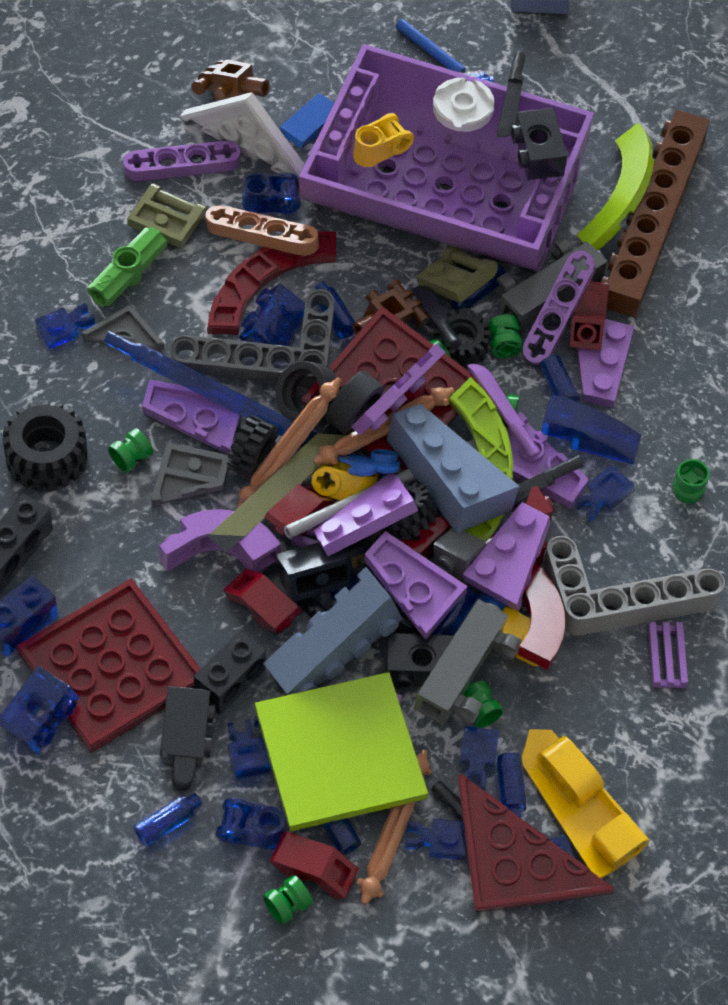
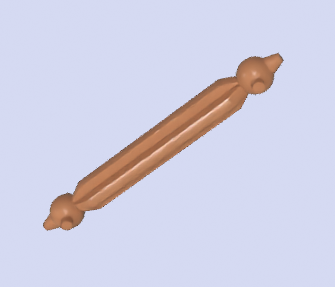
(292, 438)
(352, 442)
(388, 842)

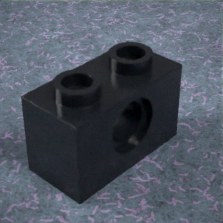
(539, 144)
(407, 649)

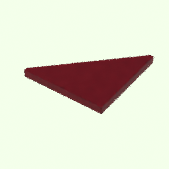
(515, 861)

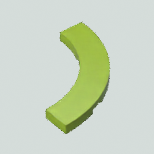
(629, 191)
(489, 436)

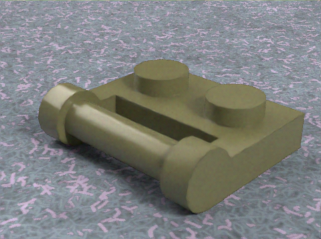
(173, 225)
(455, 282)

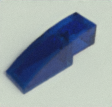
(590, 430)

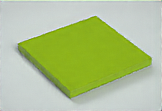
(340, 751)

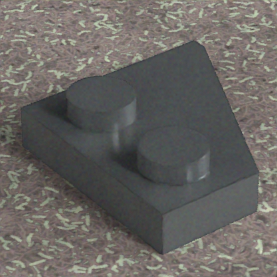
(188, 473)

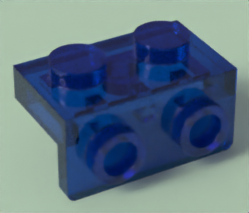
(274, 317)

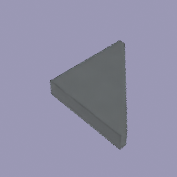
(126, 324)

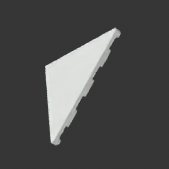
(249, 126)

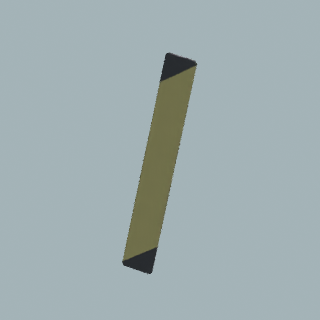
(254, 509)

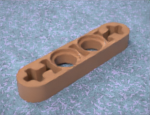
(296, 237)

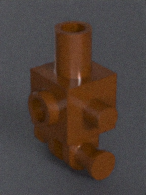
(230, 80)
(396, 301)

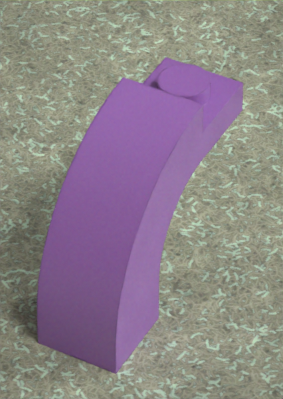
(255, 550)

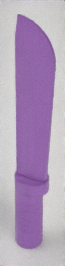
(505, 409)

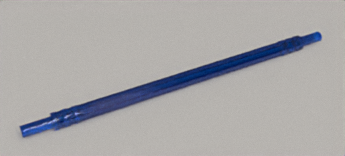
(205, 386)

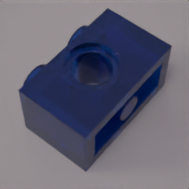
(25, 613)
(38, 691)

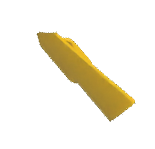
(580, 804)

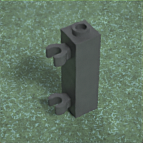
(529, 296)
(461, 661)

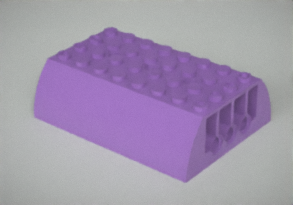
(472, 163)

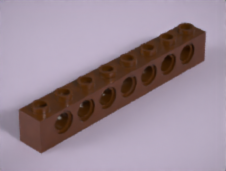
(656, 212)

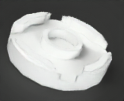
(463, 104)

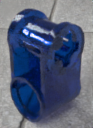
(268, 193)
(244, 821)

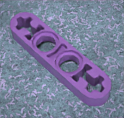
(181, 156)
(555, 306)

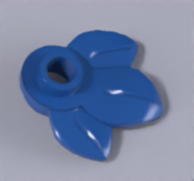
(380, 462)

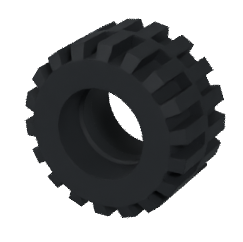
(45, 424)

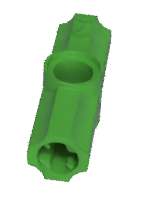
(127, 266)

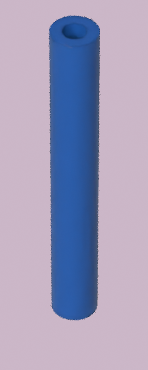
(428, 46)

